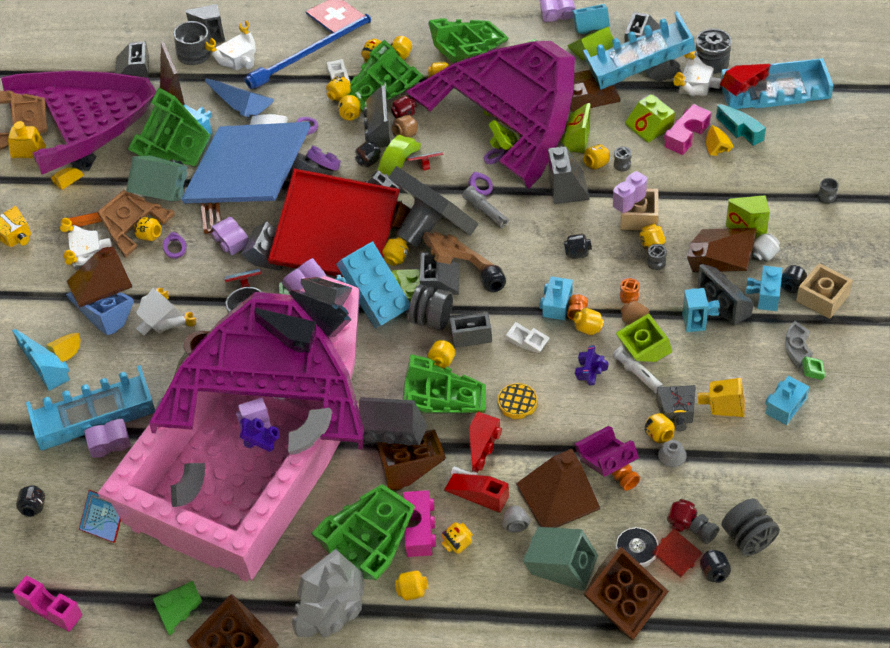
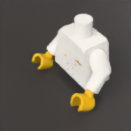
(236, 52)
(696, 77)
(82, 244)
(160, 313)

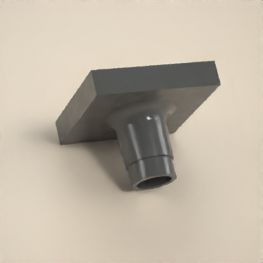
(427, 209)

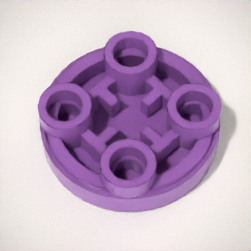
(327, 160)

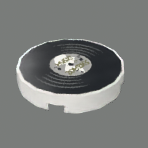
(639, 544)

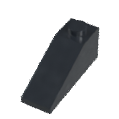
(327, 315)
(290, 330)

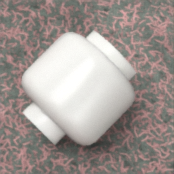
(766, 247)

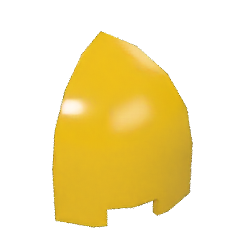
(717, 141)
(66, 177)
(65, 346)

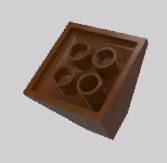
(168, 76)
(587, 91)
(722, 248)
(99, 278)
(408, 463)
(558, 491)
(625, 592)
(232, 627)

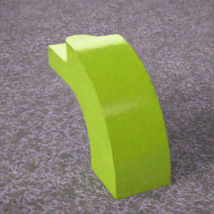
(397, 153)

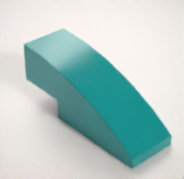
(741, 124)

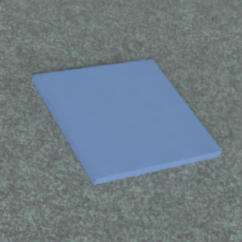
(246, 163)

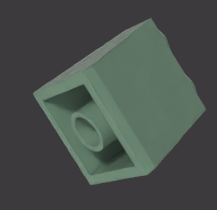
(156, 178)
(561, 556)

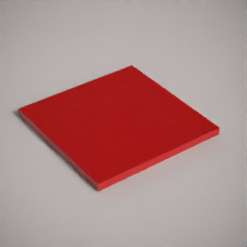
(330, 220)

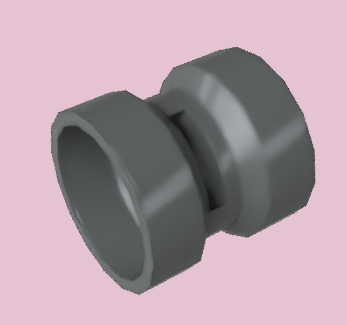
(622, 158)
(828, 190)
(656, 257)
(705, 529)

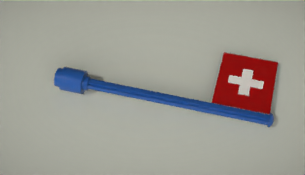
(334, 16)

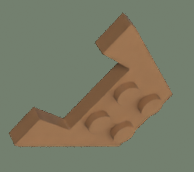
(25, 108)
(123, 212)
(449, 247)

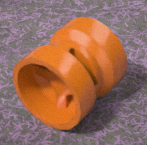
(629, 290)
(576, 303)
(627, 477)

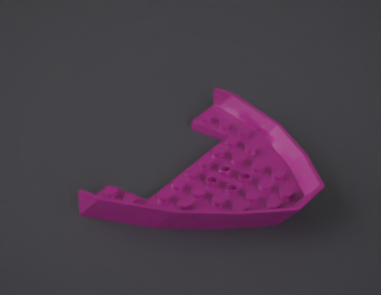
(520, 86)
(85, 108)
(249, 360)

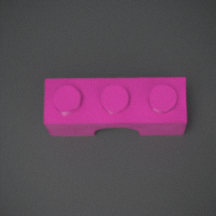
(681, 134)
(420, 539)
(58, 609)

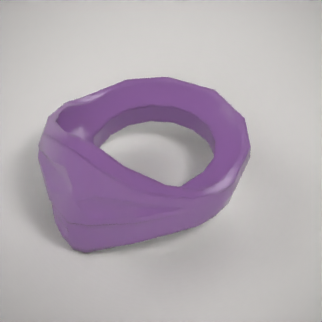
(313, 128)
(501, 152)
(476, 176)
(174, 237)

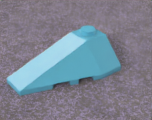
(46, 364)

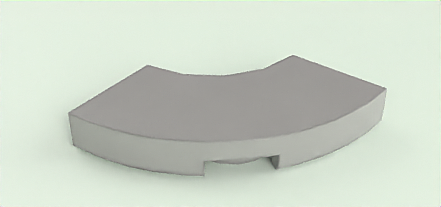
(796, 343)
(310, 431)

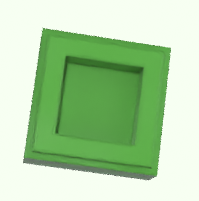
(813, 368)

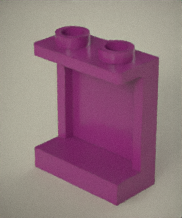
(604, 452)

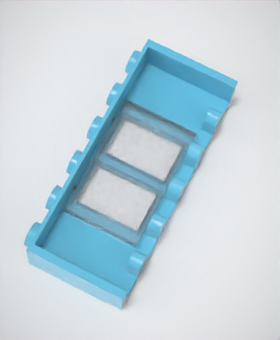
(641, 52)
(785, 85)
(72, 416)

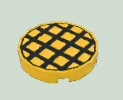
(517, 401)

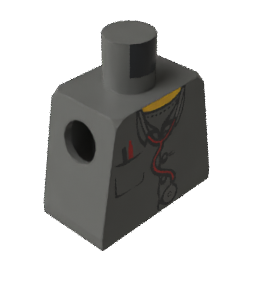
(677, 404)

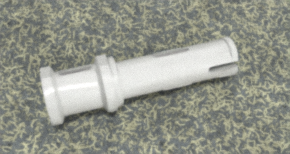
(637, 368)

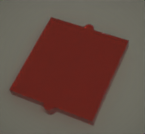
(677, 553)

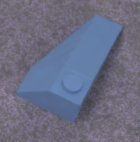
(241, 99)
(108, 313)

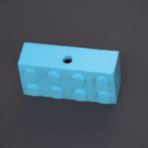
(378, 289)

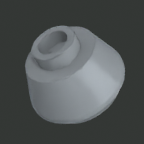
(672, 454)
(515, 519)

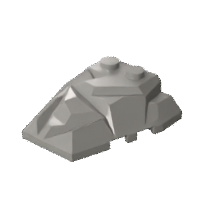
(329, 596)

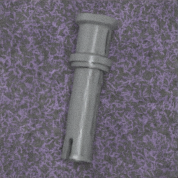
(480, 202)

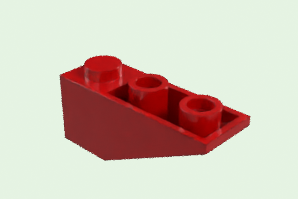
(742, 77)
(483, 433)
(480, 489)

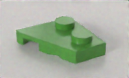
(177, 605)

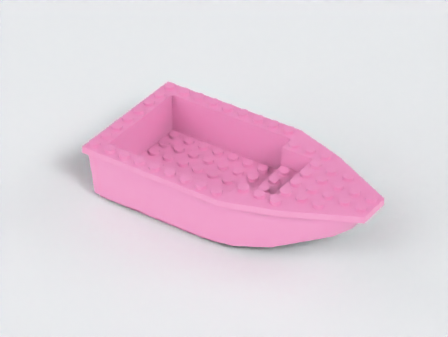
(245, 491)

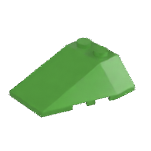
(464, 39)
(386, 70)
(171, 132)
(440, 390)
(367, 530)

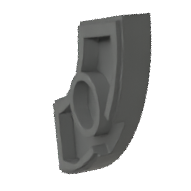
(189, 484)

